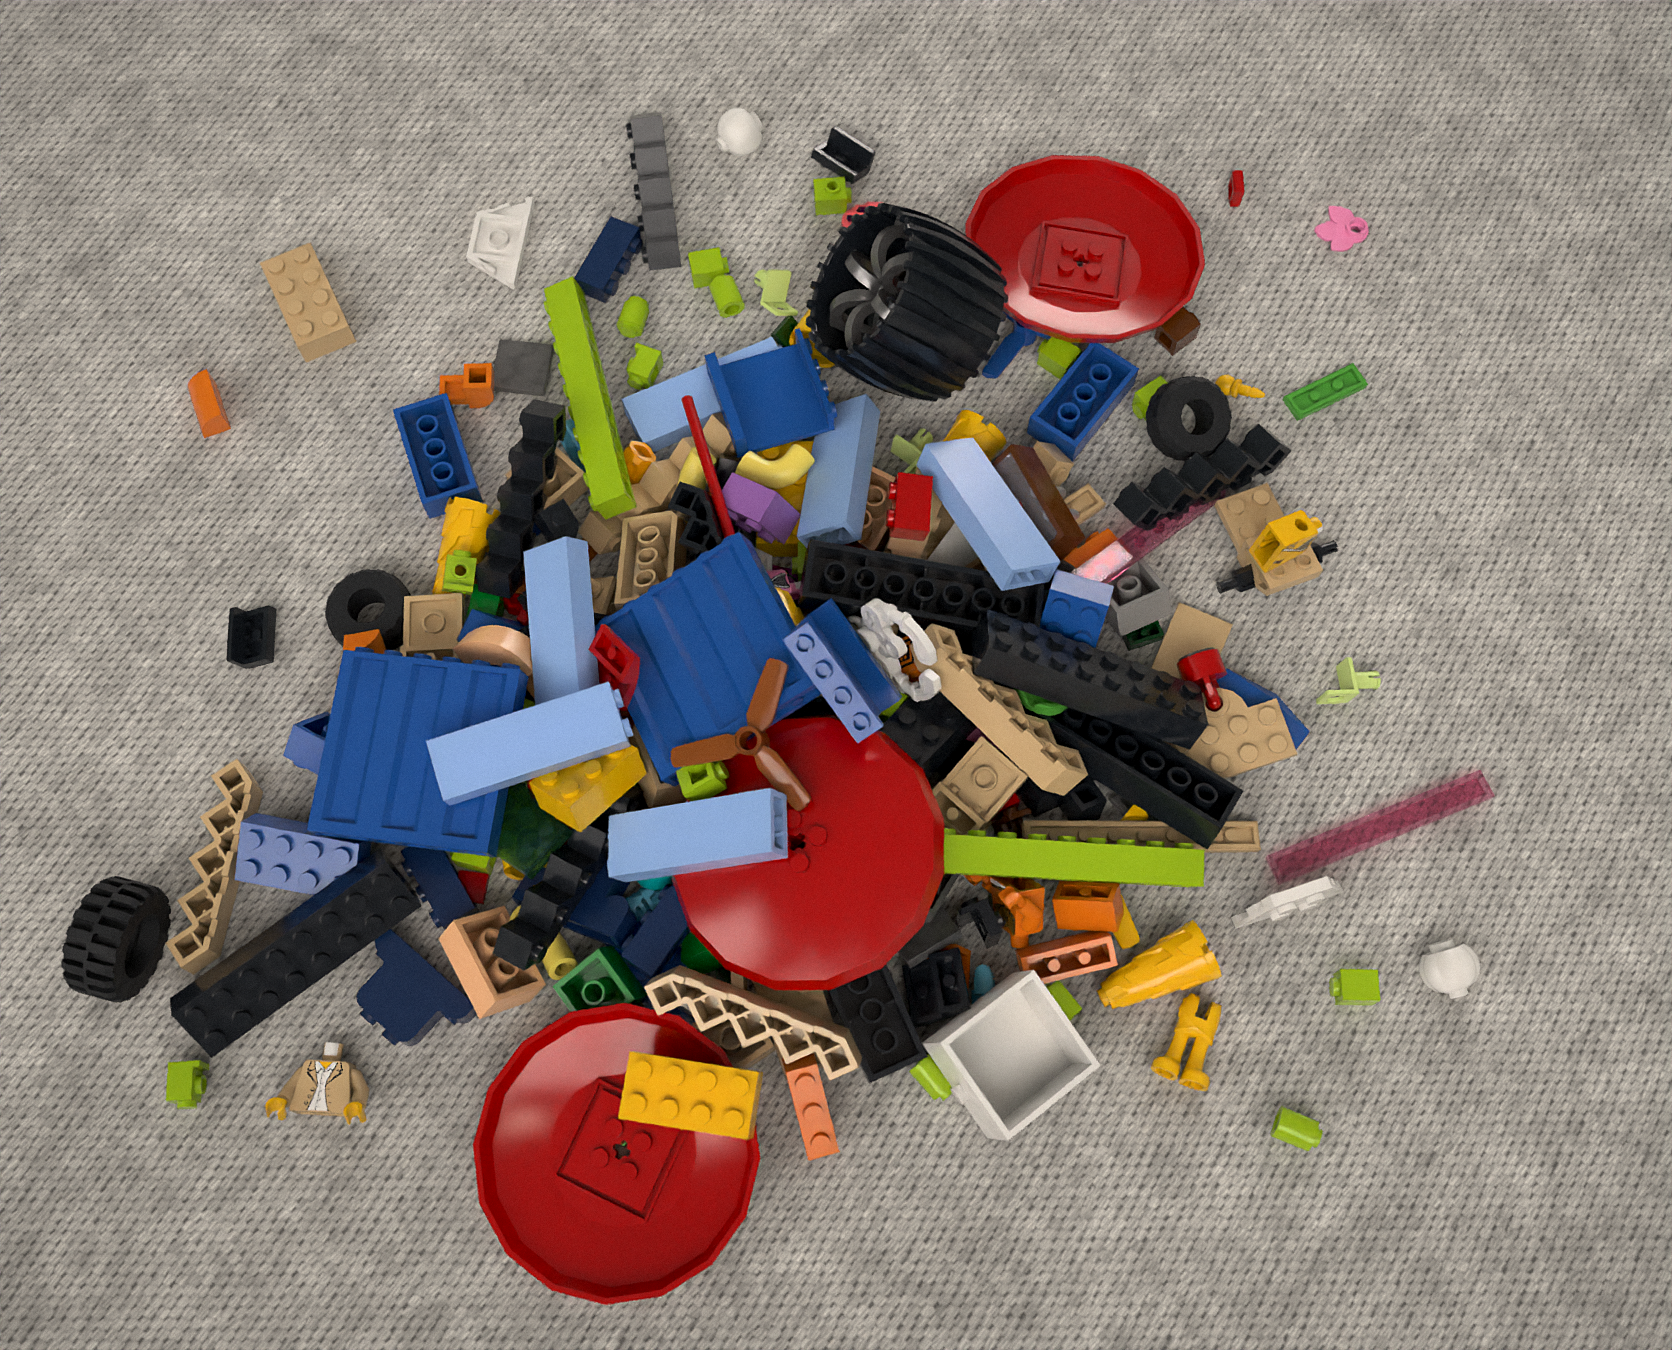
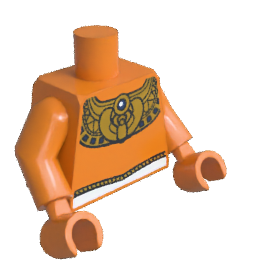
(1019, 904)

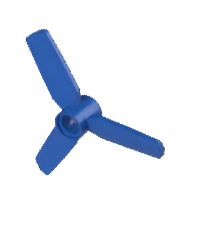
(1010, 348)

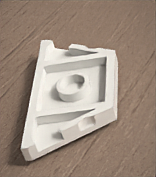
(500, 240)
(1280, 904)

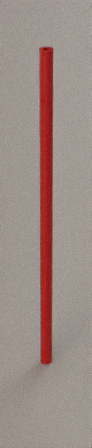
(707, 466)

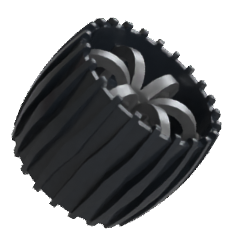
(906, 303)

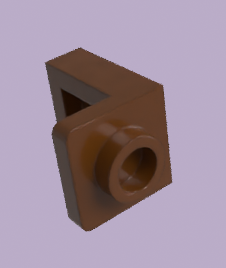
(1011, 821)

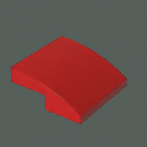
(616, 663)

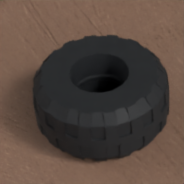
(1210, 412)
(359, 591)

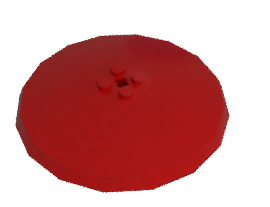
(855, 884)

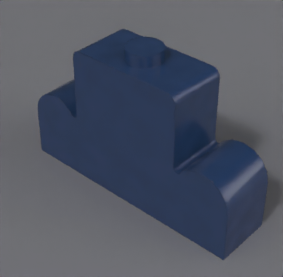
(601, 911)

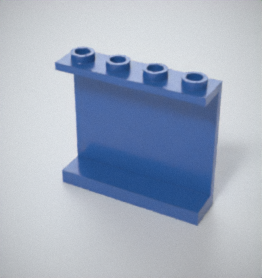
(772, 397)
(842, 669)

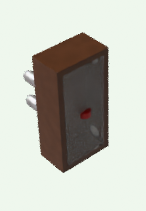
(1040, 498)

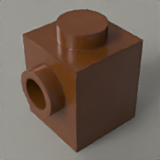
(1178, 331)

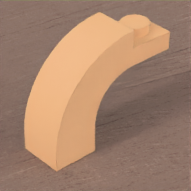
(498, 646)

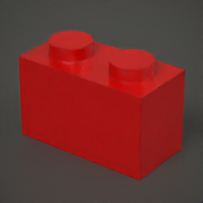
(910, 506)

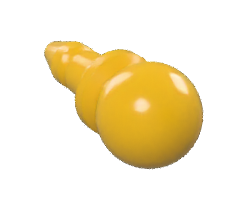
(1233, 387)

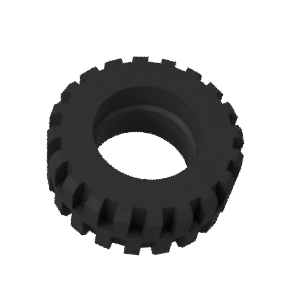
(116, 939)

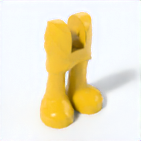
(1190, 1027)

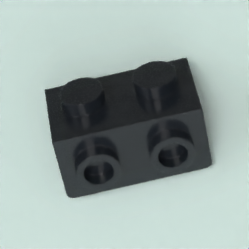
(844, 155)
(251, 636)
(986, 920)

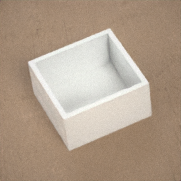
(1011, 1055)

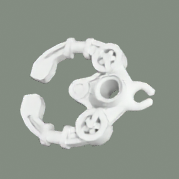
(887, 647)

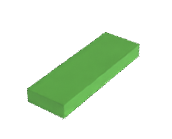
(1325, 392)

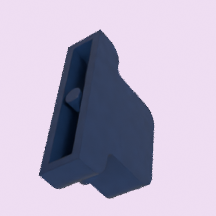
(409, 994)

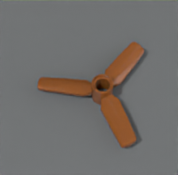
(759, 718)

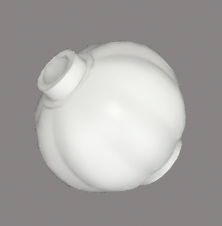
(739, 132)
(1449, 968)

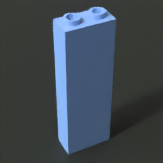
(659, 412)
(840, 475)
(988, 514)
(560, 618)
(529, 743)
(698, 835)

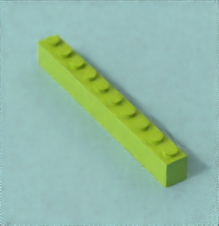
(589, 399)
(1073, 860)

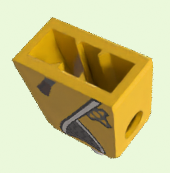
(1293, 533)

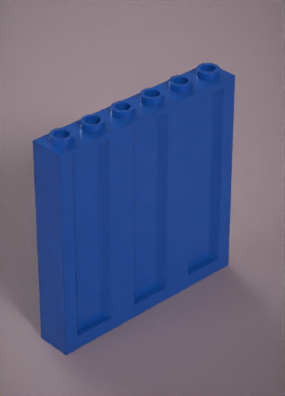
(704, 650)
(376, 759)

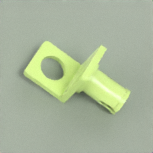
(775, 289)
(911, 450)
(1349, 683)

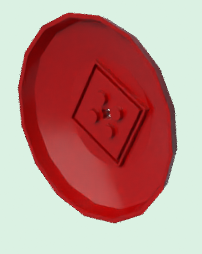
(1122, 224)
(555, 1179)

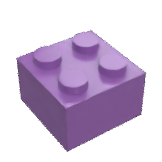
(759, 509)

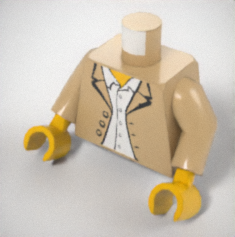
(324, 1088)

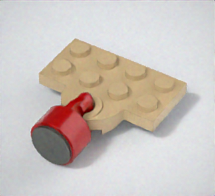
(1236, 735)

